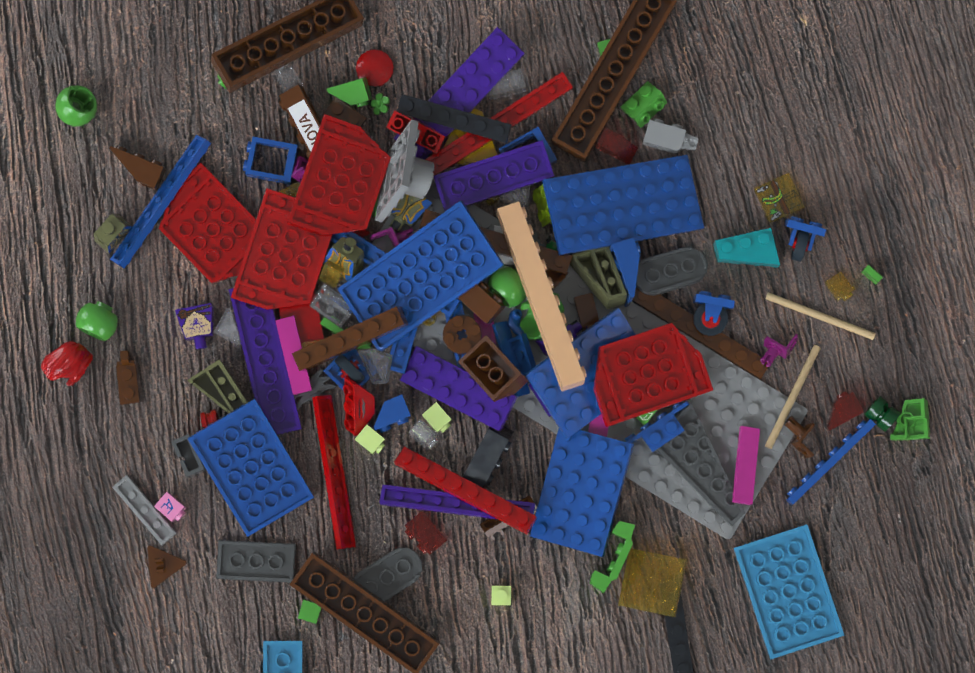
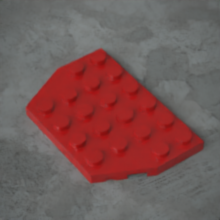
(339, 180)
(208, 225)
(280, 258)
(647, 374)

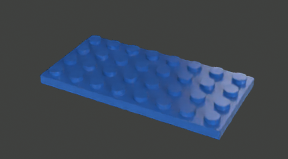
(622, 203)
(423, 272)

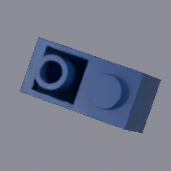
(392, 412)

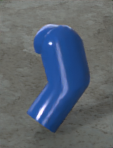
(514, 321)

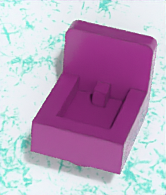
(299, 168)

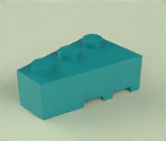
(750, 248)

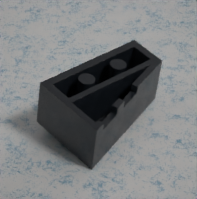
(488, 456)

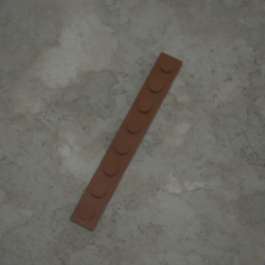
(551, 257)
(719, 343)

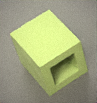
(437, 418)
(370, 440)
(501, 595)

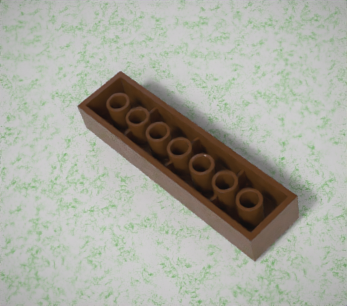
(285, 41)
(364, 613)

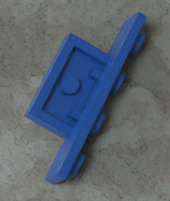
(516, 349)
(662, 430)

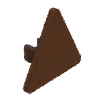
(162, 565)

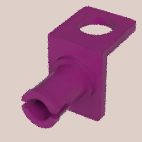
(395, 238)
(775, 349)

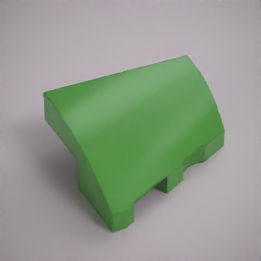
(913, 421)

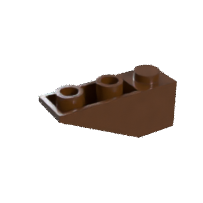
(145, 172)

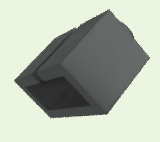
(192, 464)

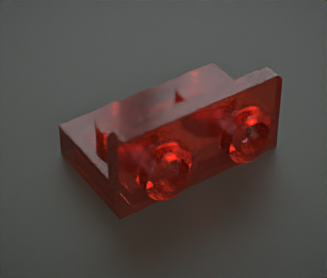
(425, 533)

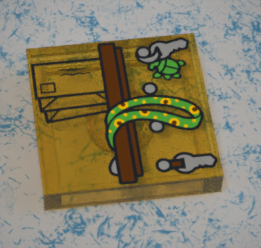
(779, 198)

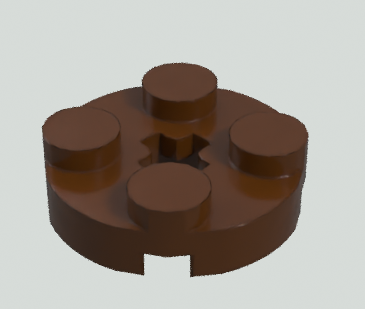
(457, 324)

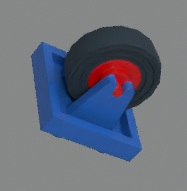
(802, 242)
(711, 315)
(347, 365)

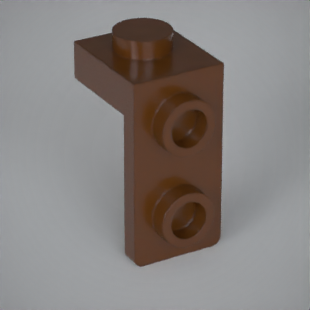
(586, 310)

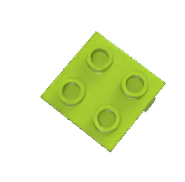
(541, 202)

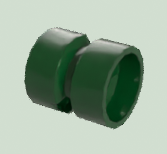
(882, 413)

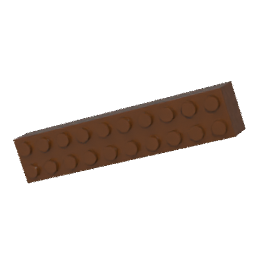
(612, 76)

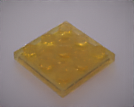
(652, 582)

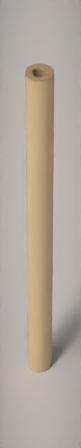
(821, 316)
(792, 397)

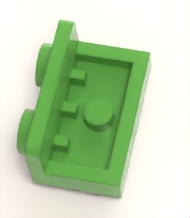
(644, 104)

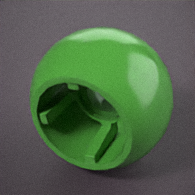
(76, 105)
(508, 286)
(97, 320)

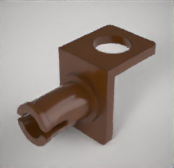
(800, 433)

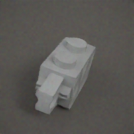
(668, 137)

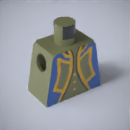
(409, 211)
(112, 232)
(347, 256)

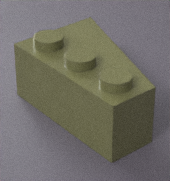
(601, 275)
(219, 386)

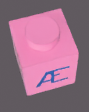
(170, 507)

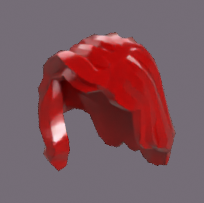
(67, 361)

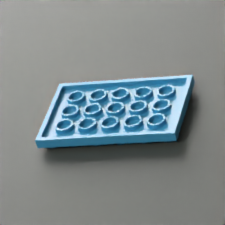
(788, 591)

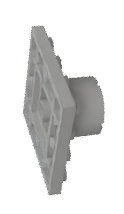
(404, 173)

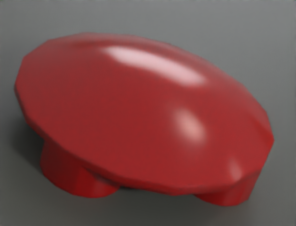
(375, 66)

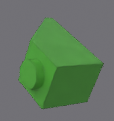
(353, 92)

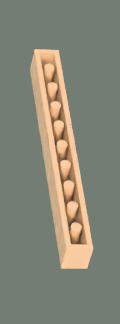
(540, 296)

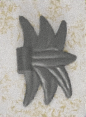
(317, 388)

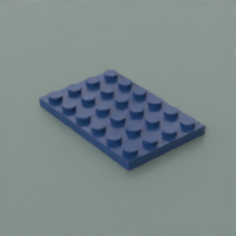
(578, 405)
(250, 467)
(582, 491)

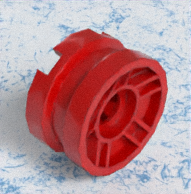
(208, 418)

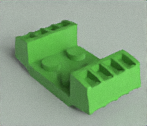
(623, 531)

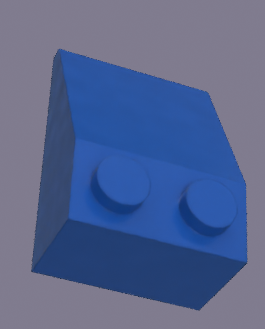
(626, 258)

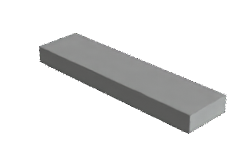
(144, 510)

